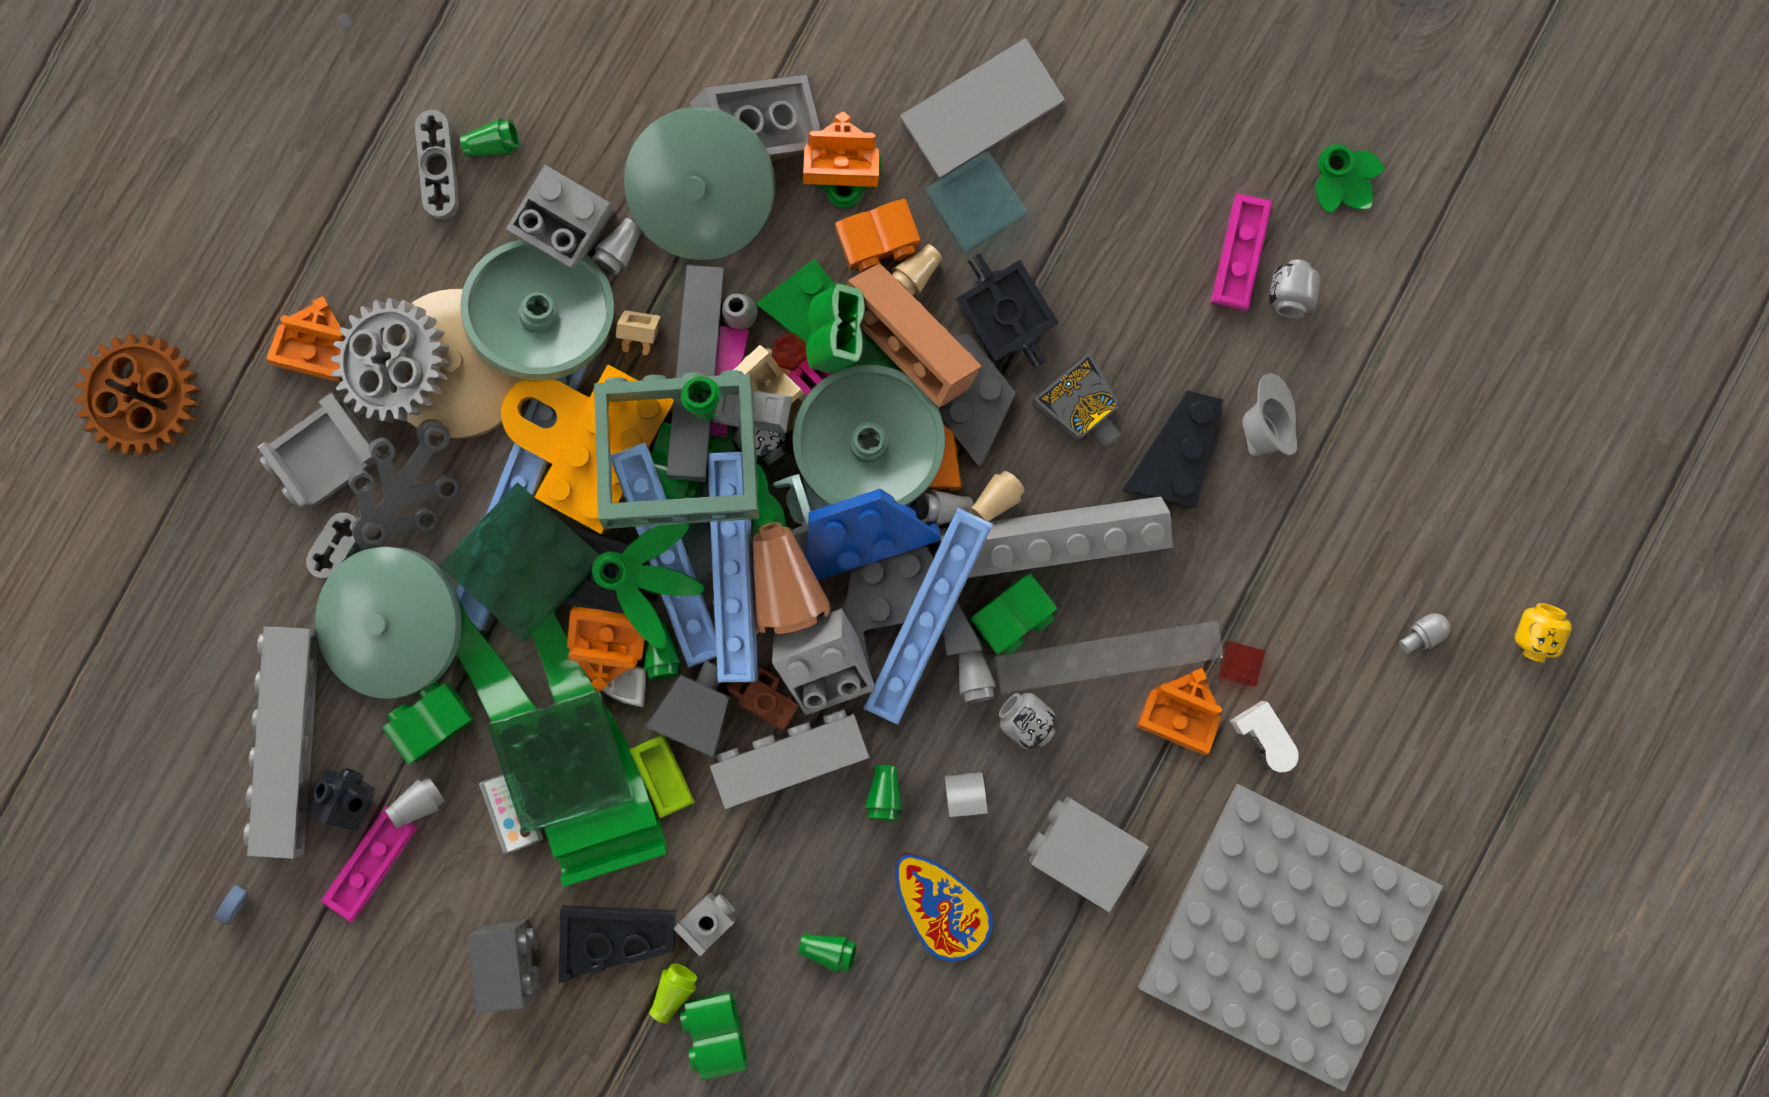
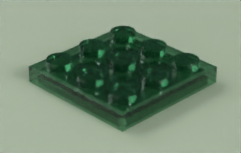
(520, 562)
(560, 761)

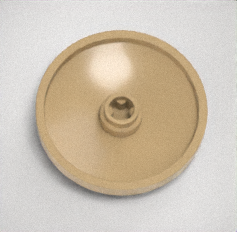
(474, 390)

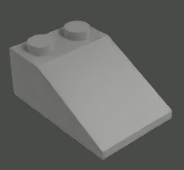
(775, 109)

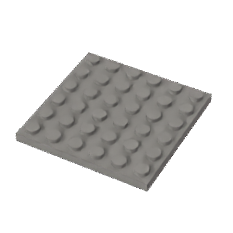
(1290, 937)

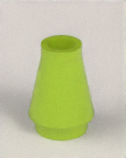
(673, 990)

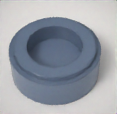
(231, 905)

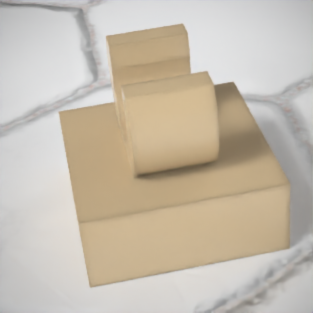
(638, 327)

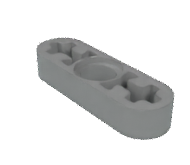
(444, 137)

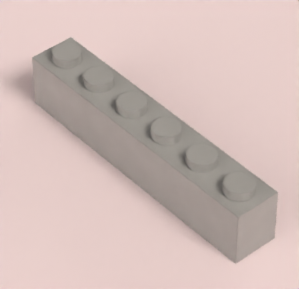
(1074, 536)
(282, 742)

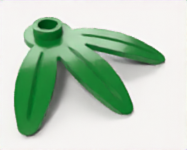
(635, 575)

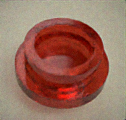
(789, 351)

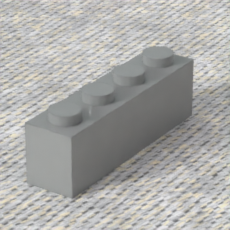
(790, 760)

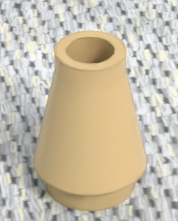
(917, 269)
(998, 496)

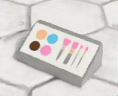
(504, 816)

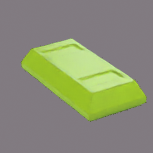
(662, 776)

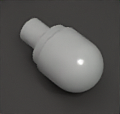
(1426, 633)

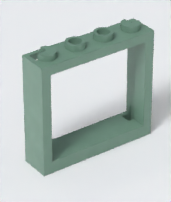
(674, 510)

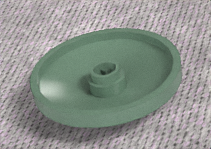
(699, 183)
(536, 313)
(866, 434)
(388, 622)

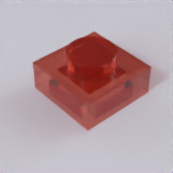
(1241, 663)

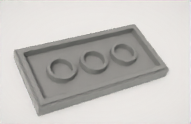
(982, 108)

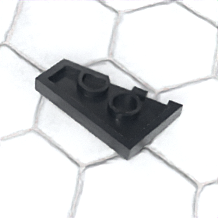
(1180, 452)
(610, 936)

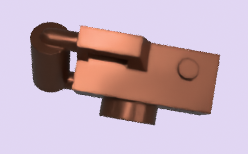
(765, 700)

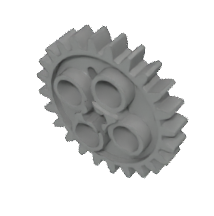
(390, 360)

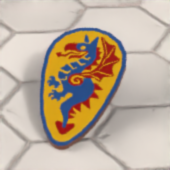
(942, 908)

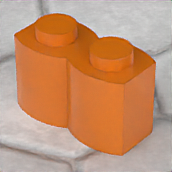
(878, 235)

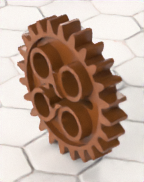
(124, 426)

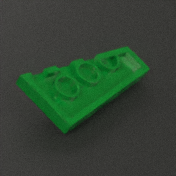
(790, 308)

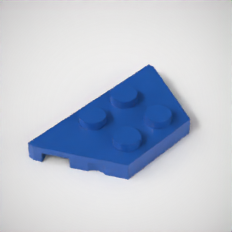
(863, 533)

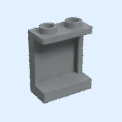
(319, 453)
(1086, 853)

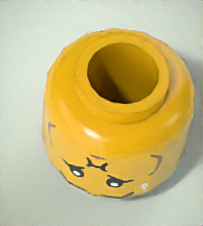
(1543, 632)

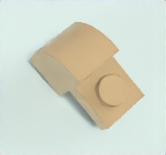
(770, 378)

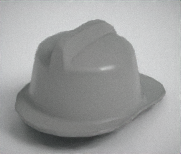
(1272, 420)

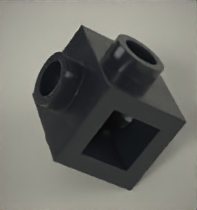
(342, 799)

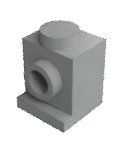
(694, 934)

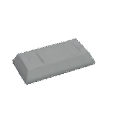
(770, 411)

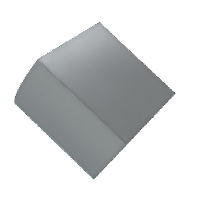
(965, 794)

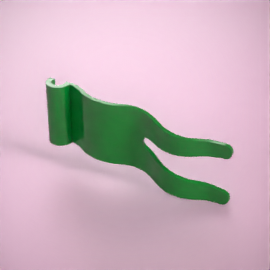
(597, 840)

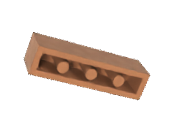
(913, 337)

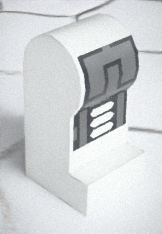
(1275, 744)

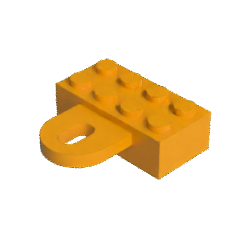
(572, 440)

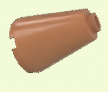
(784, 583)

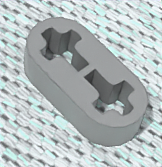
(327, 541)

